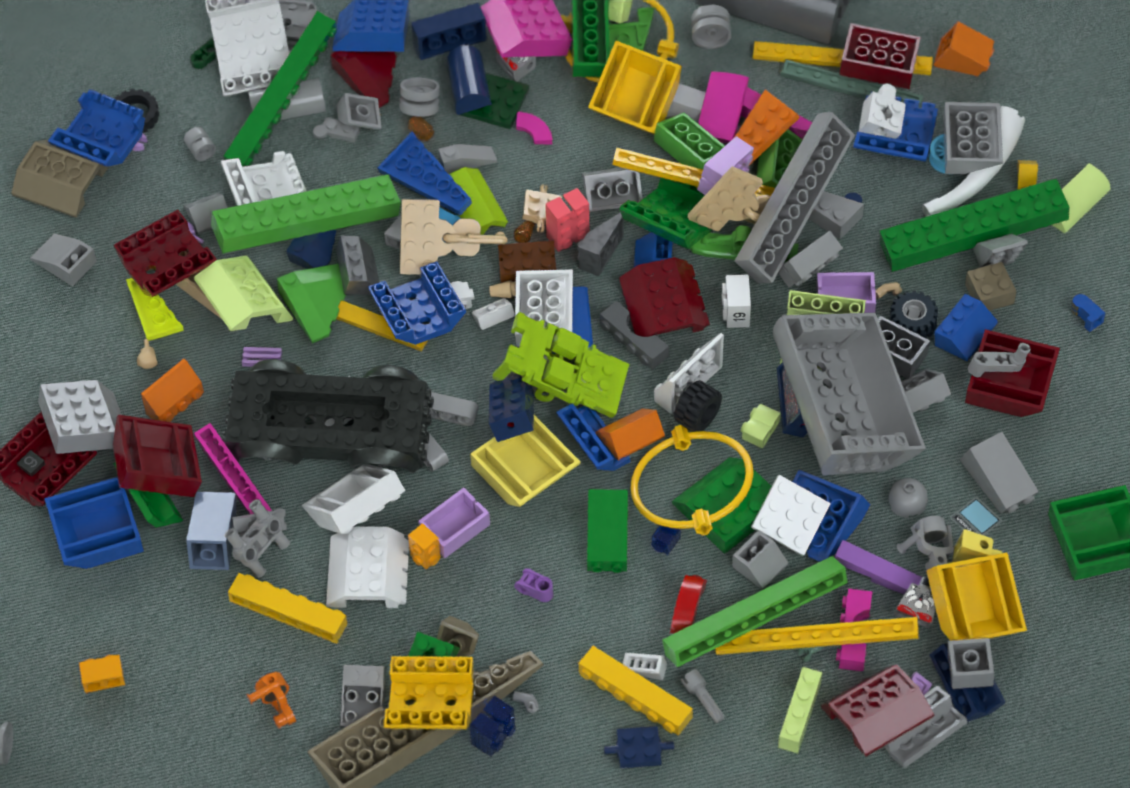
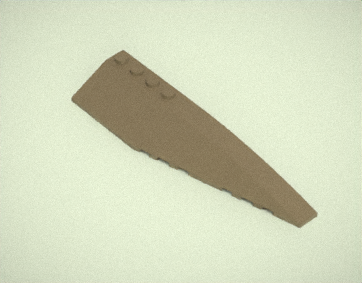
(370, 753)

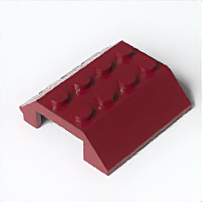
(663, 297)

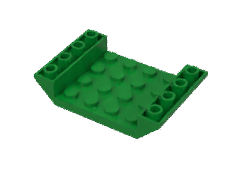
(667, 212)

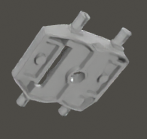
(299, 14)

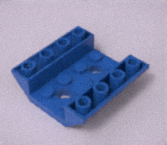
(433, 303)

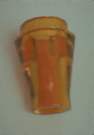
(524, 232)

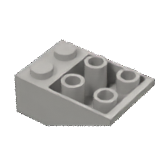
(1000, 249)
(65, 258)
(361, 691)

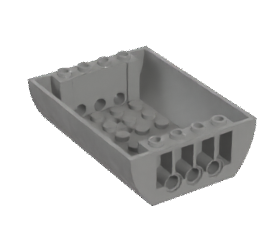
(861, 392)

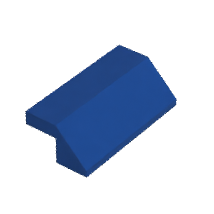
(581, 315)
(583, 425)

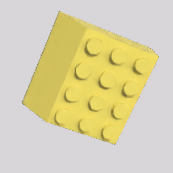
(523, 464)

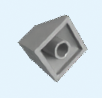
(359, 111)

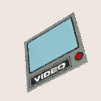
(976, 517)

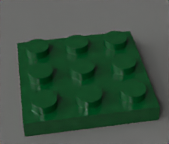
(506, 101)

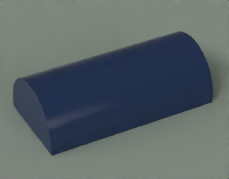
(468, 79)

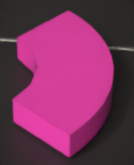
(534, 127)

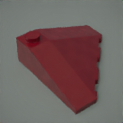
(366, 72)

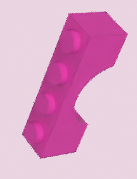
(857, 609)

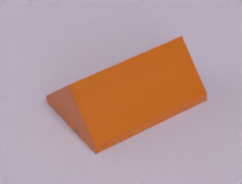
(632, 433)

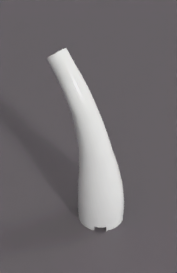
(1011, 130)

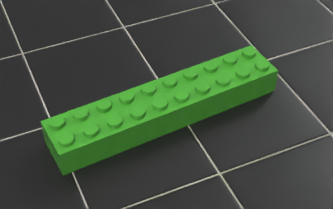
(305, 213)

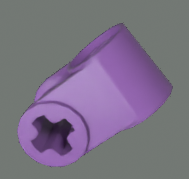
(532, 583)

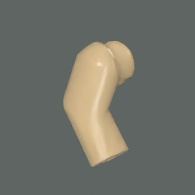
(888, 287)

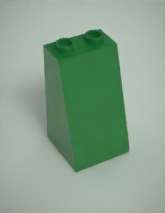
(607, 530)

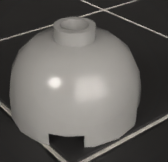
(908, 497)

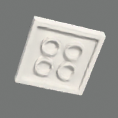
(790, 515)

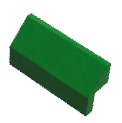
(156, 507)

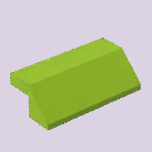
(484, 205)

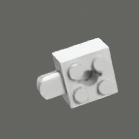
(882, 113)

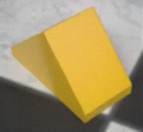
(1026, 173)

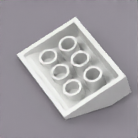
(545, 297)
(700, 366)

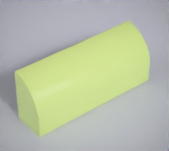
(1083, 194)

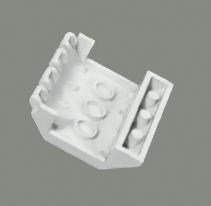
(263, 180)
(368, 566)

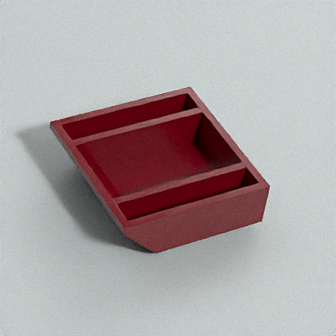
(1014, 392)
(156, 456)

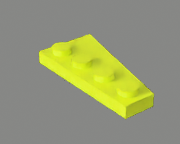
(153, 314)

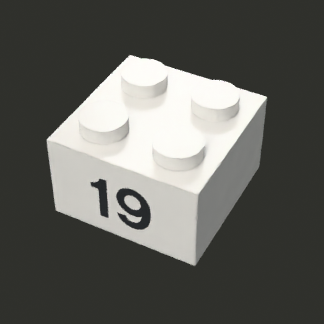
(736, 301)

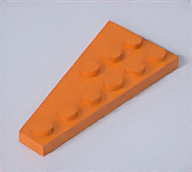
(766, 123)

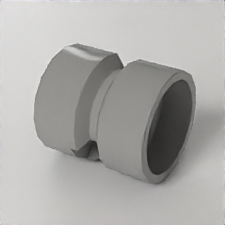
(199, 143)

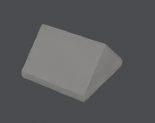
(201, 211)

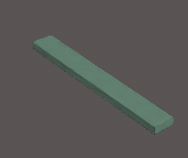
(836, 82)

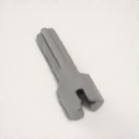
(696, 685)

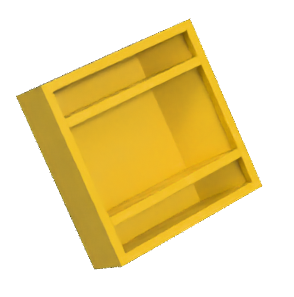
(636, 87)
(976, 598)

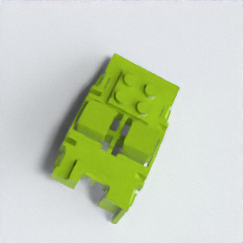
(596, 376)

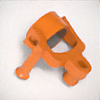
(272, 691)

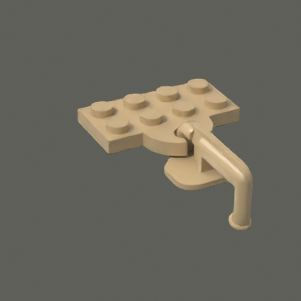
(730, 199)
(423, 235)

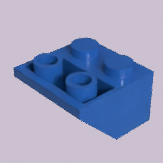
(652, 249)

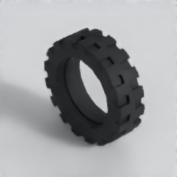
(145, 98)

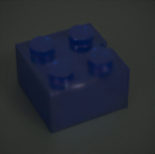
(489, 733)

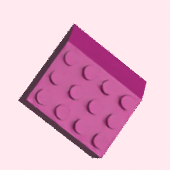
(526, 28)

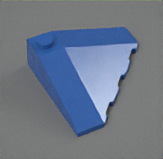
(840, 519)

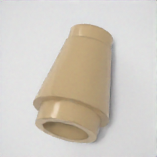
(504, 290)

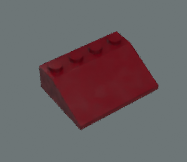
(879, 56)

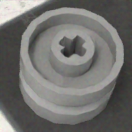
(711, 26)
(419, 96)

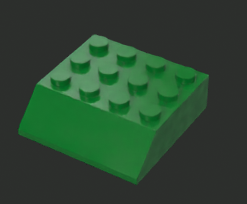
(716, 492)
(1094, 531)

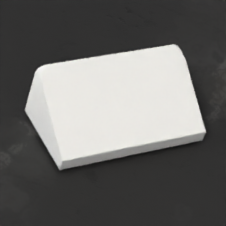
(493, 313)

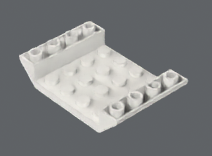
(247, 42)

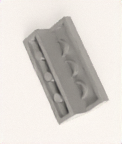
(687, 101)
(930, 733)

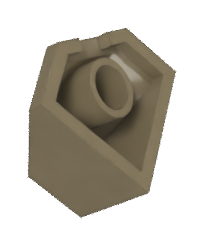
(459, 634)

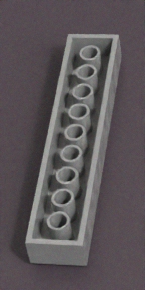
(794, 198)

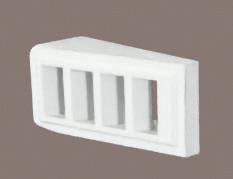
(653, 660)

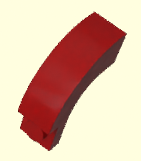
(687, 602)

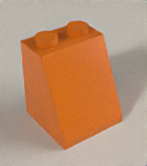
(964, 50)

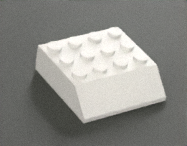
(354, 498)

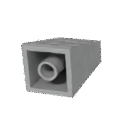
(1000, 473)

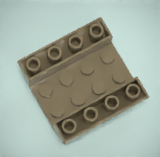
(55, 178)

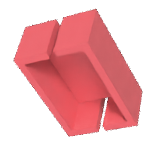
(566, 225)

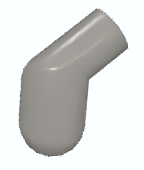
(528, 699)

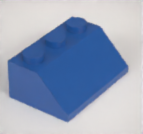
(964, 327)

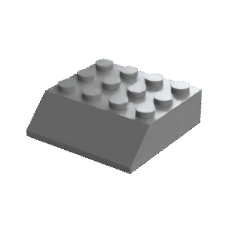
(79, 415)

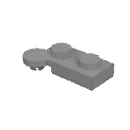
(337, 130)

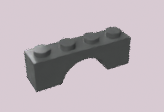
(648, 349)

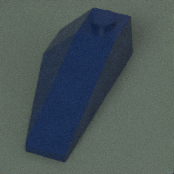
(312, 250)

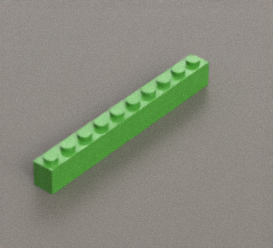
(754, 611)

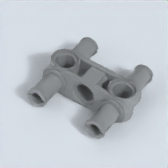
(257, 538)

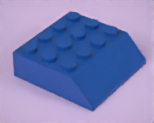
(372, 26)
(94, 524)

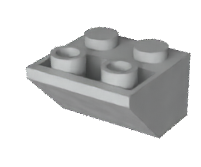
(759, 560)

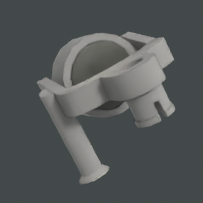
(929, 531)

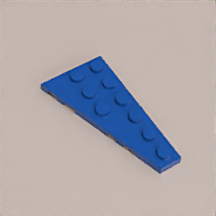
(421, 172)

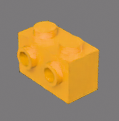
(424, 546)
(102, 673)

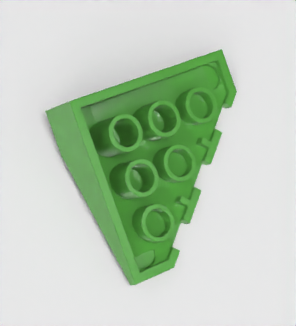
(313, 298)

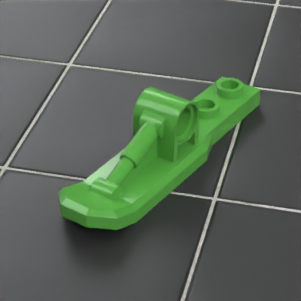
(728, 245)

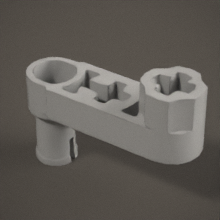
(1005, 362)

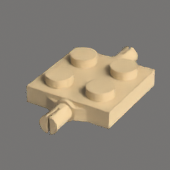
(535, 208)

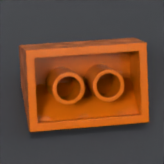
(172, 392)

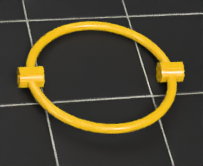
(666, 48)
(701, 519)

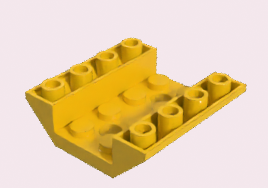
(431, 684)

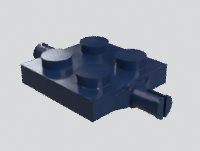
(639, 747)

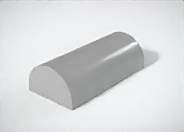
(306, 102)

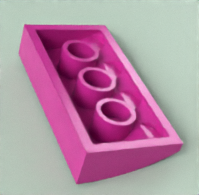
(723, 105)

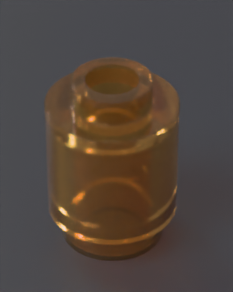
(421, 128)

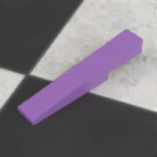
(880, 570)

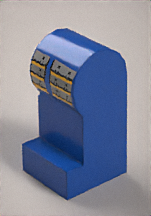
(1088, 311)

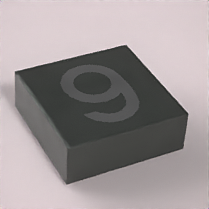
(31, 463)

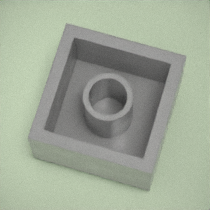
(970, 663)

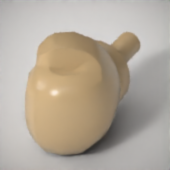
(147, 357)

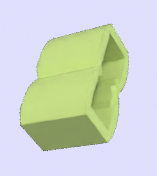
(761, 425)

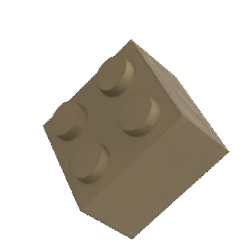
(991, 286)

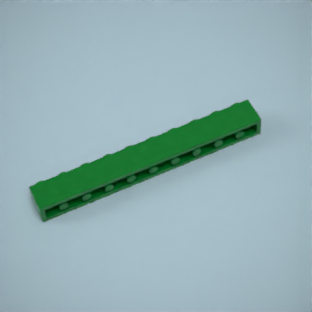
(281, 89)

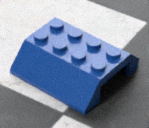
(102, 129)
(915, 134)

